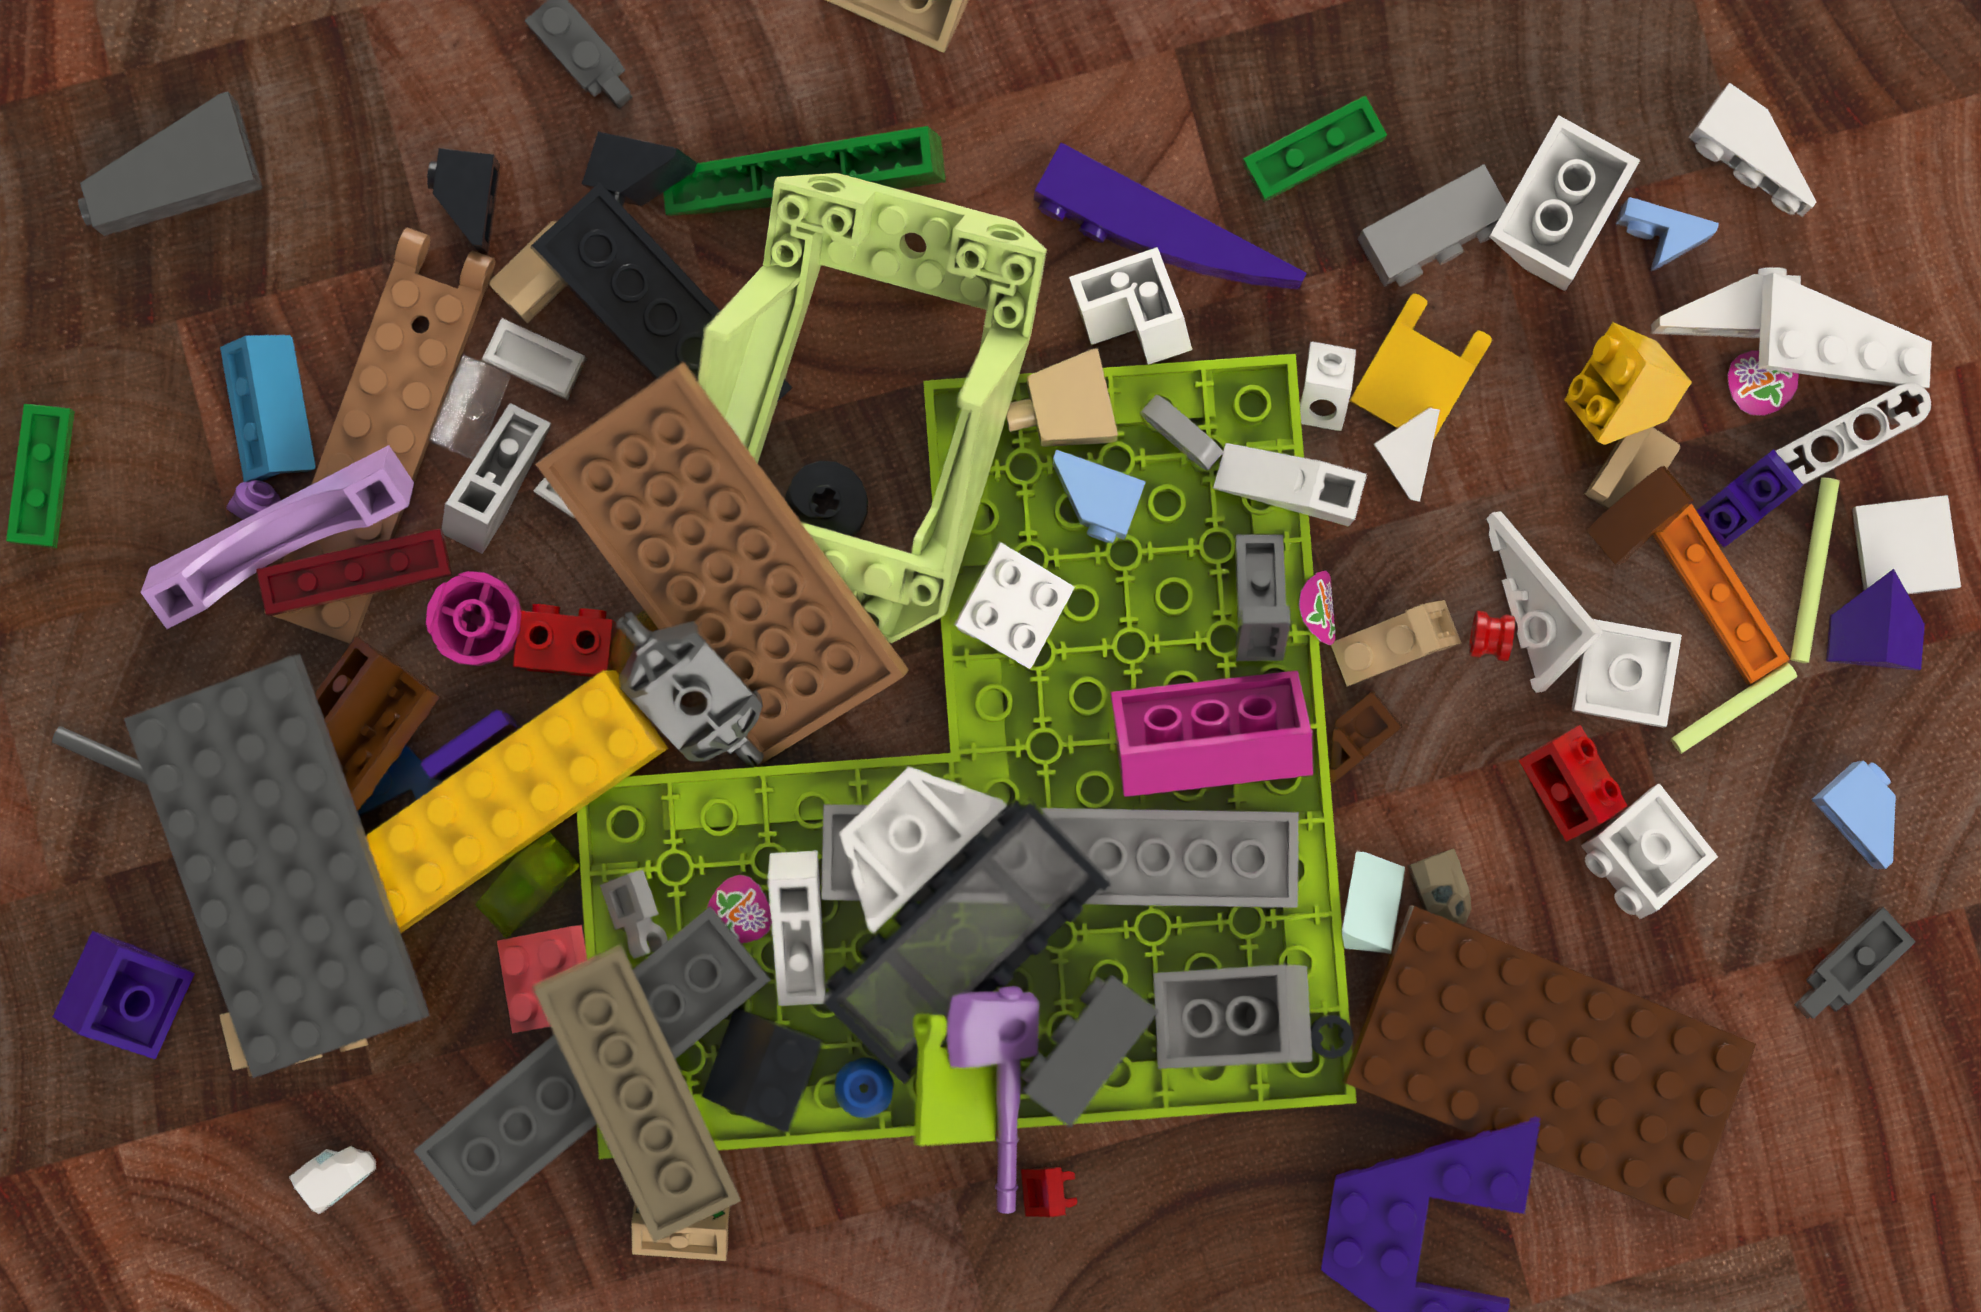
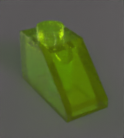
(527, 884)

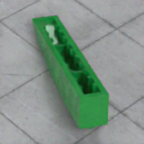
(747, 182)

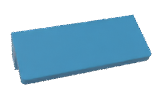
(267, 406)

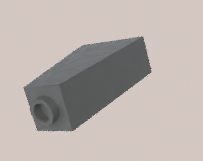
(175, 171)

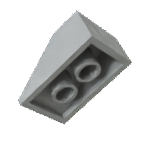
(1233, 1016)

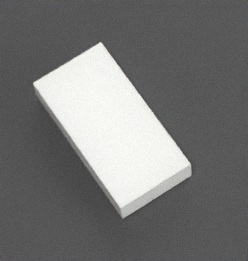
(534, 358)

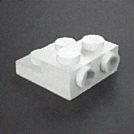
(1648, 853)

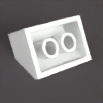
(1563, 202)

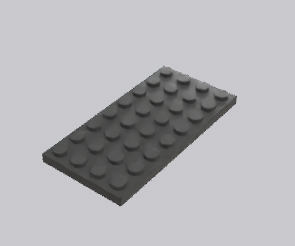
(276, 866)

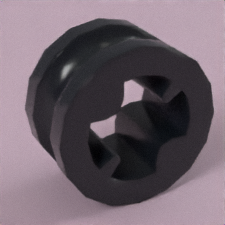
(1345, 1035)

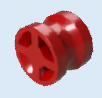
(1492, 636)

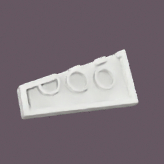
(1833, 340)

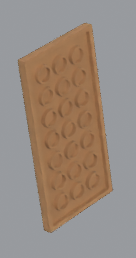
(717, 545)

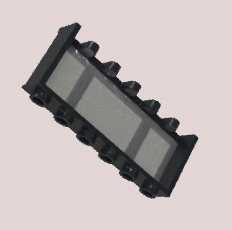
(965, 932)

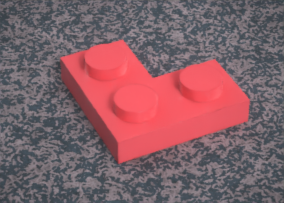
(531, 960)

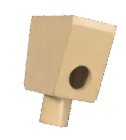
(1067, 404)

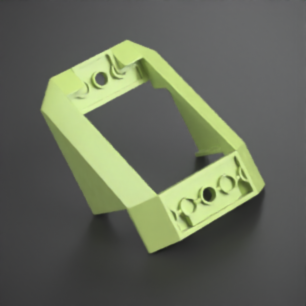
(862, 232)

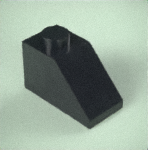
(634, 168)
(467, 190)

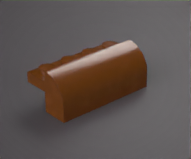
(371, 714)

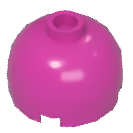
(474, 618)

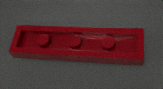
(354, 572)

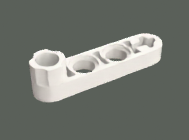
(1847, 441)

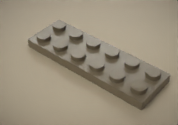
(636, 1093)

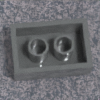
(1087, 1048)

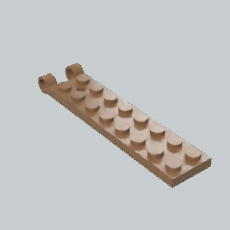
(394, 399)

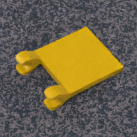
(1416, 372)

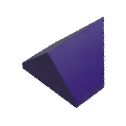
(1878, 628)

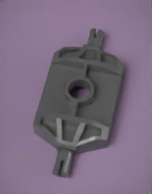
(681, 661)

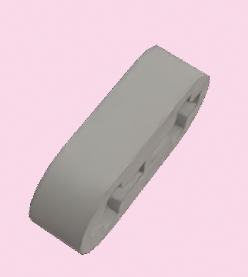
(1181, 432)

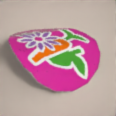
(1759, 389)
(1317, 607)
(742, 908)

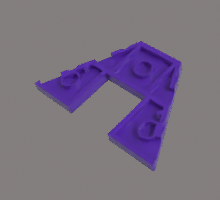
(1383, 1211)

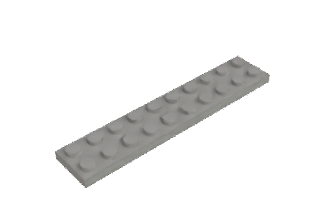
(1145, 853)

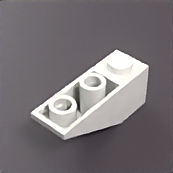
(1750, 143)
(1291, 483)

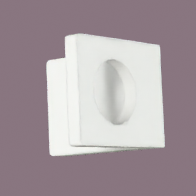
(1327, 378)

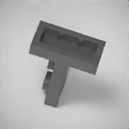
(1261, 598)

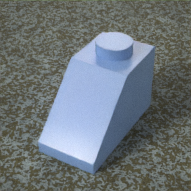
(1099, 495)
(1862, 811)

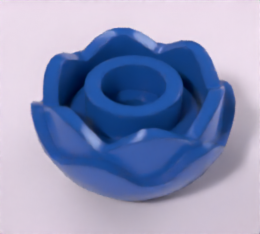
(863, 1072)

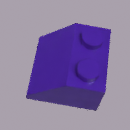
(123, 995)

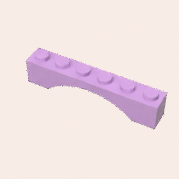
(335, 504)

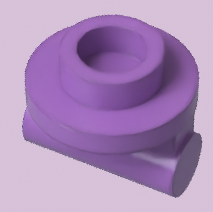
(252, 498)

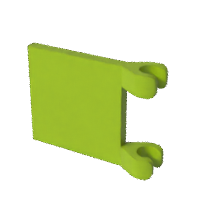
(950, 1102)

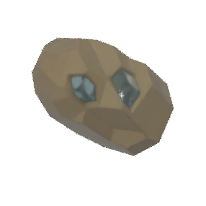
(1442, 886)

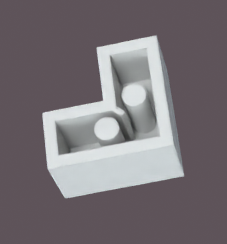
(1132, 297)

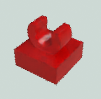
(1045, 1192)

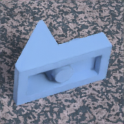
(1676, 229)

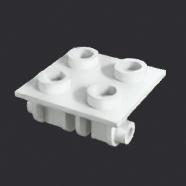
(1014, 605)

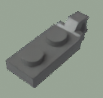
(579, 50)
(1855, 964)

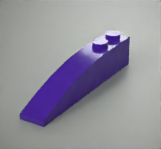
(1142, 220)

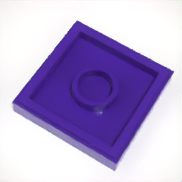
(469, 745)

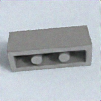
(1433, 227)

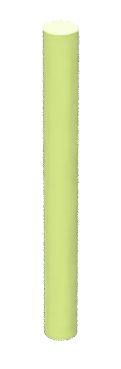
(1814, 570)

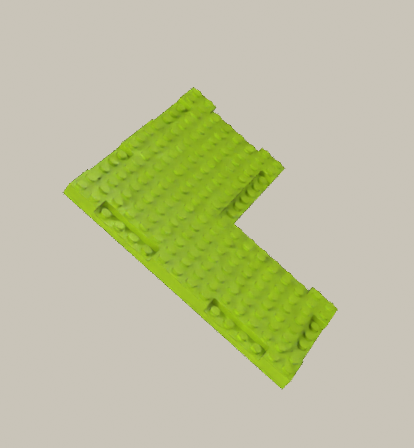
(1137, 619)

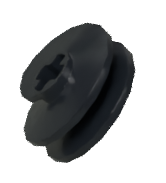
(827, 478)

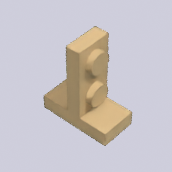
(1395, 642)

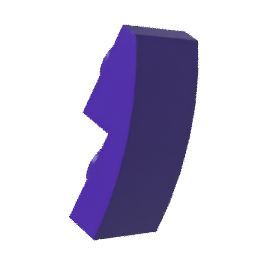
(1749, 498)

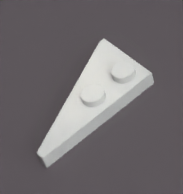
(1546, 613)

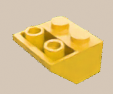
(1626, 386)

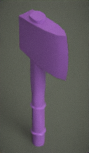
(998, 1031)

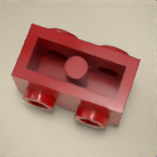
(564, 647)
(1573, 783)

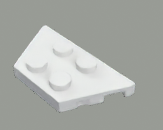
(910, 837)

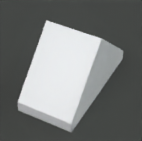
(1408, 451)

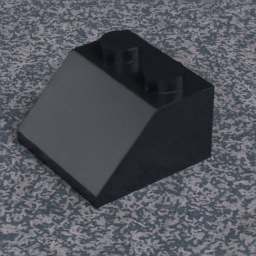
(762, 1069)

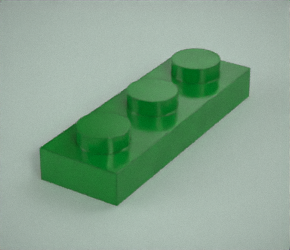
(1314, 148)
(40, 475)

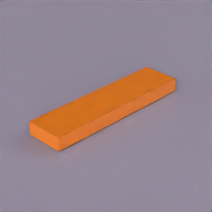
(1721, 596)

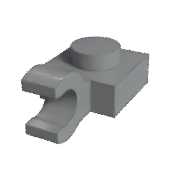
(631, 907)

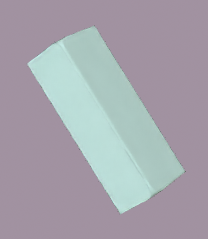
(1372, 904)

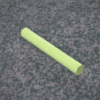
(1734, 707)

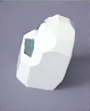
(332, 1176)

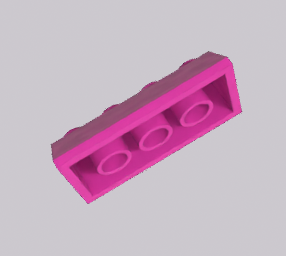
(1212, 733)

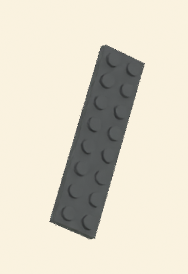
(539, 1104)

